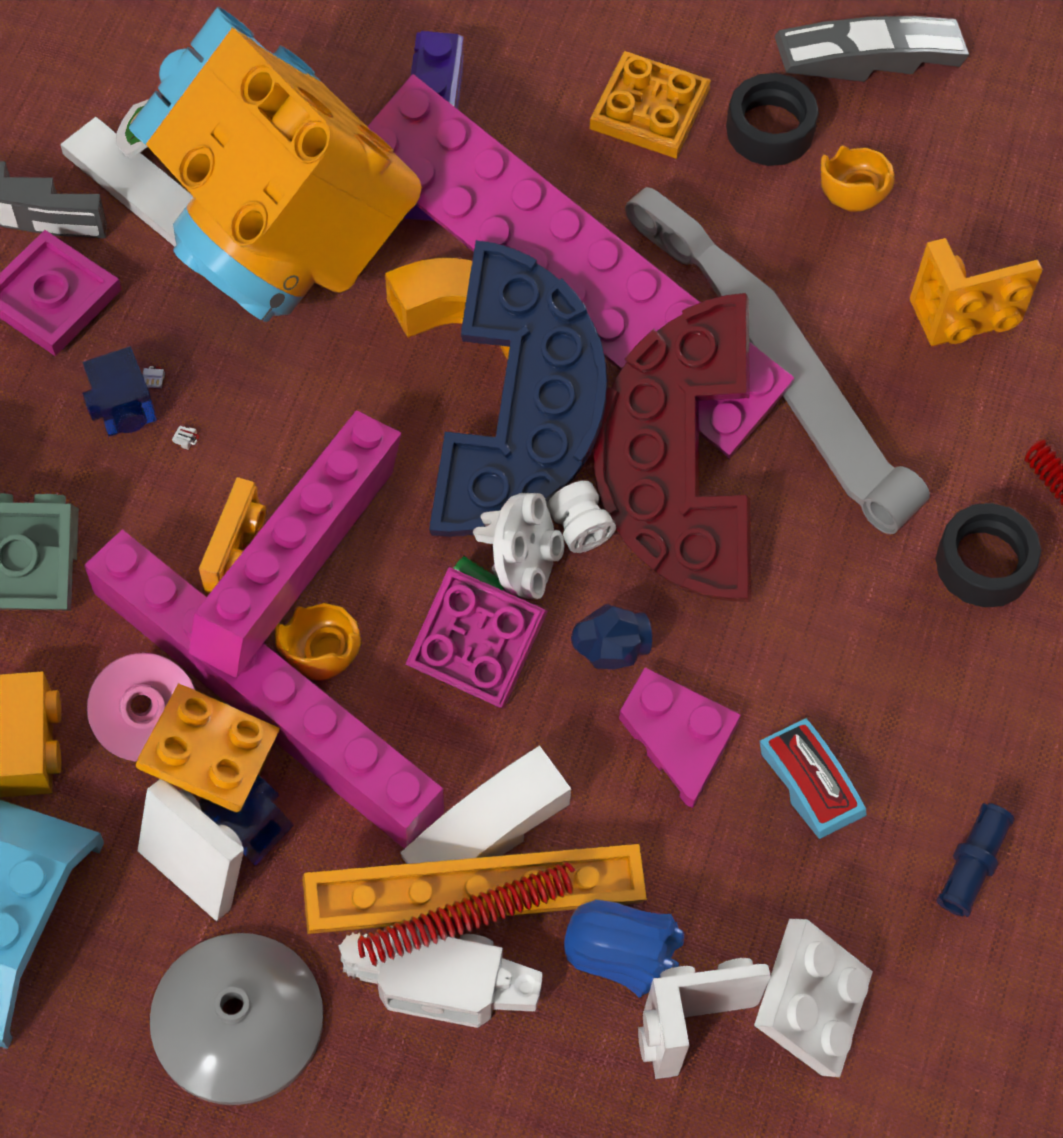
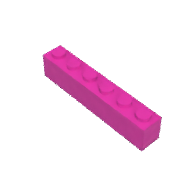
(293, 545)

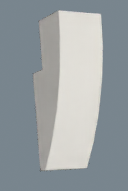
(495, 813)

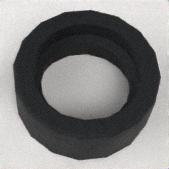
(780, 92)
(1000, 522)

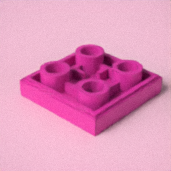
(476, 637)

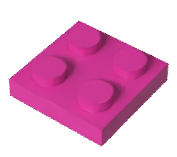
(53, 292)

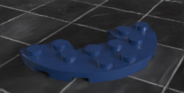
(549, 394)

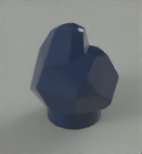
(612, 637)

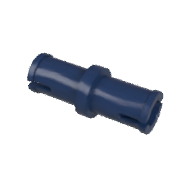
(975, 859)

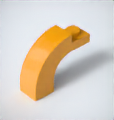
(429, 294)

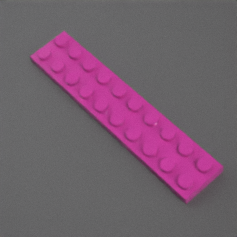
(494, 197)

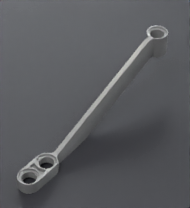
(885, 493)

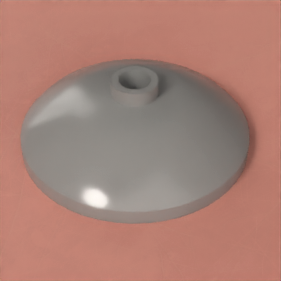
(245, 1053)

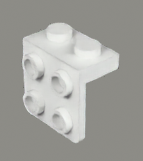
(687, 994)

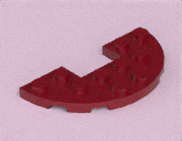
(651, 450)

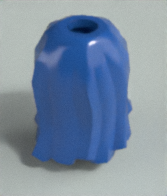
(622, 943)

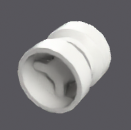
(581, 517)

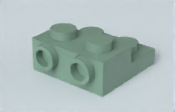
(37, 552)

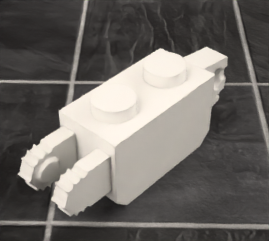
(447, 981)

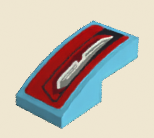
(814, 778)

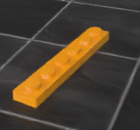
(397, 892)

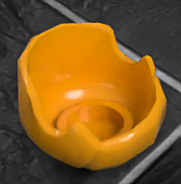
(856, 178)
(319, 641)

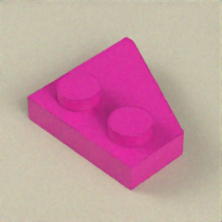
(679, 730)

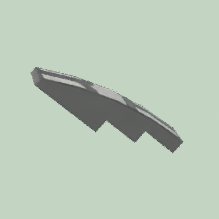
(859, 45)
(37, 207)

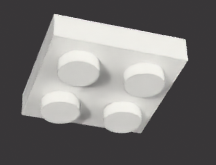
(813, 998)

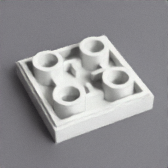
(190, 848)

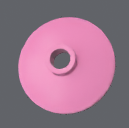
(111, 696)

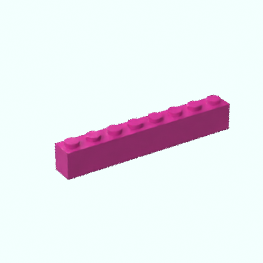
(310, 722)

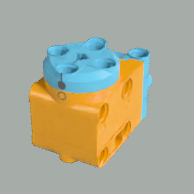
(275, 167)

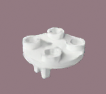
(522, 544)

